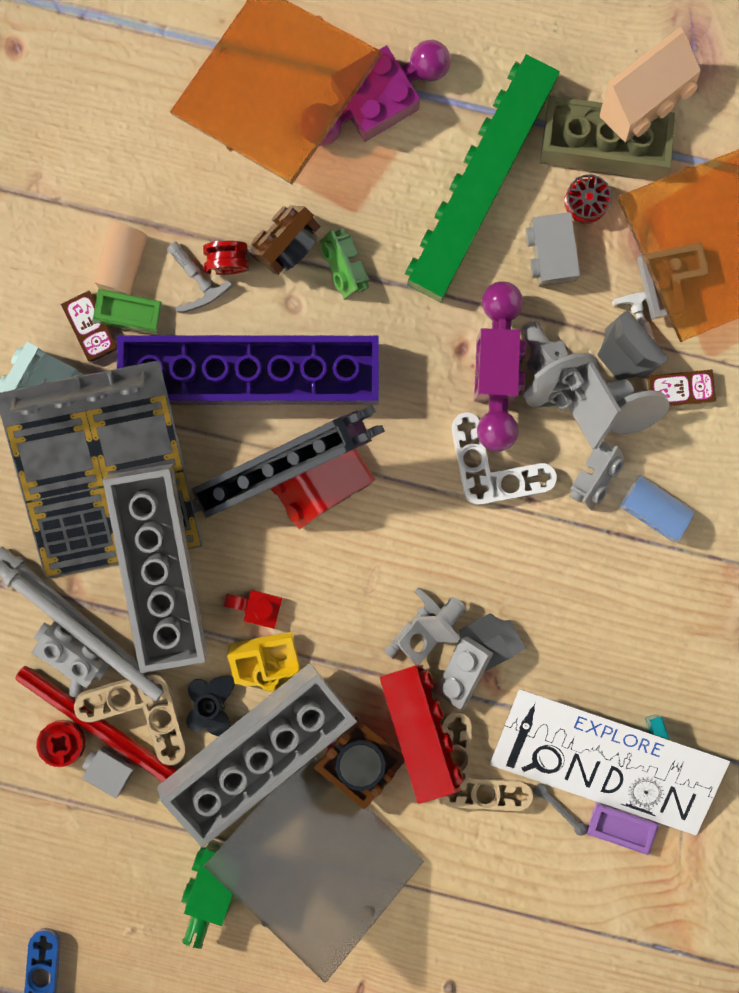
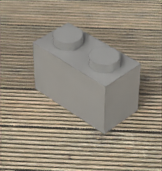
(553, 249)

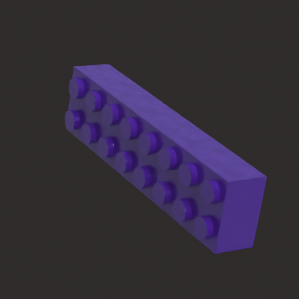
(260, 368)

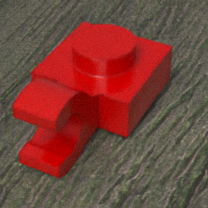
(259, 608)

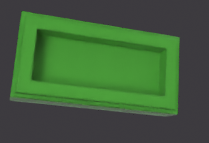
(126, 311)

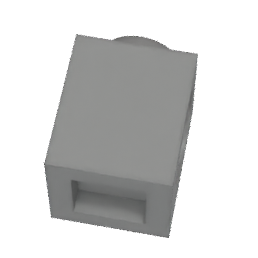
(107, 771)

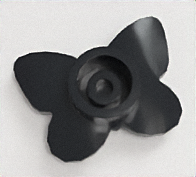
(209, 704)

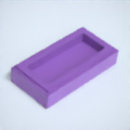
(622, 828)

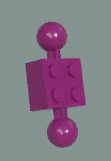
(387, 90)
(497, 366)

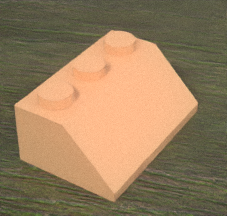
(650, 86)

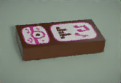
(93, 337)
(685, 387)

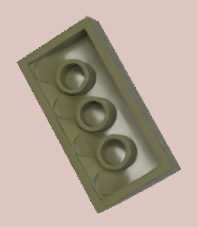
(582, 140)

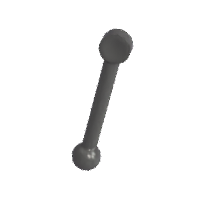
(541, 791)

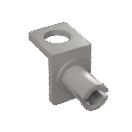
(433, 630)

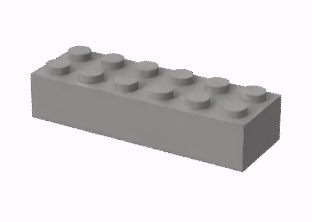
(155, 568)
(255, 755)

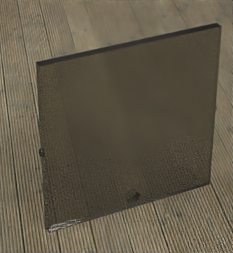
(314, 868)

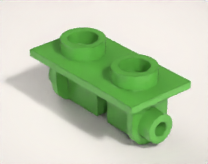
(337, 250)

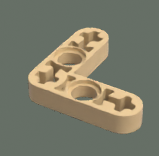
(137, 700)
(510, 785)

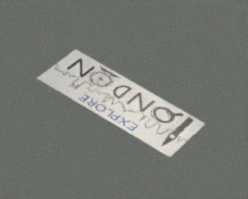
(608, 762)

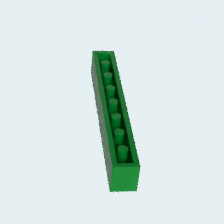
(482, 178)

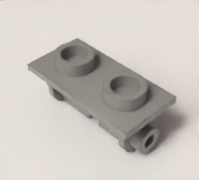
(605, 465)

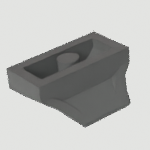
(629, 349)
(496, 636)

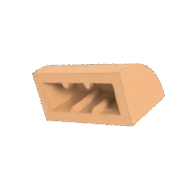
(120, 258)

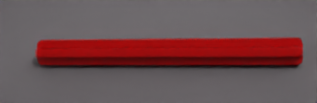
(99, 728)

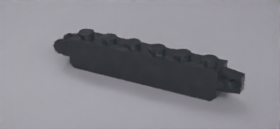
(285, 462)

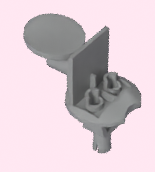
(578, 384)

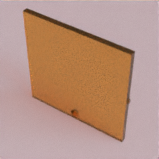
(276, 85)
(691, 242)

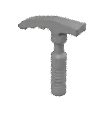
(194, 272)
(430, 607)

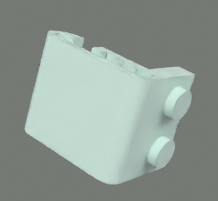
(32, 367)

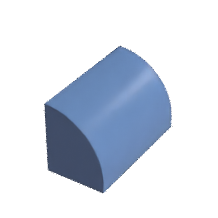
(657, 509)

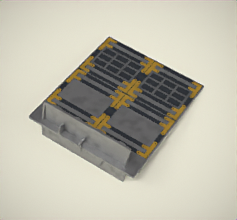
(70, 439)

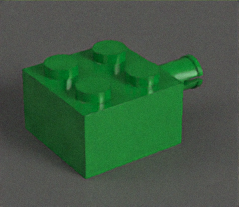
(205, 898)

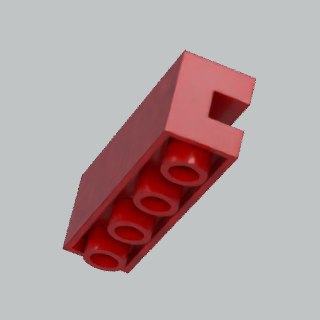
(421, 733)

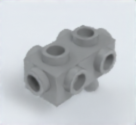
(69, 656)

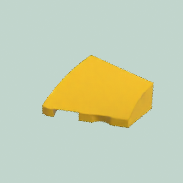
(264, 661)

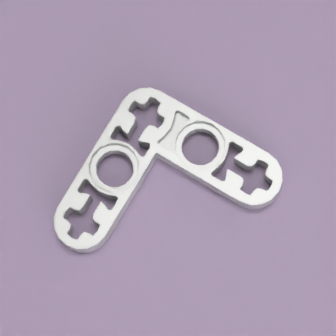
(493, 480)

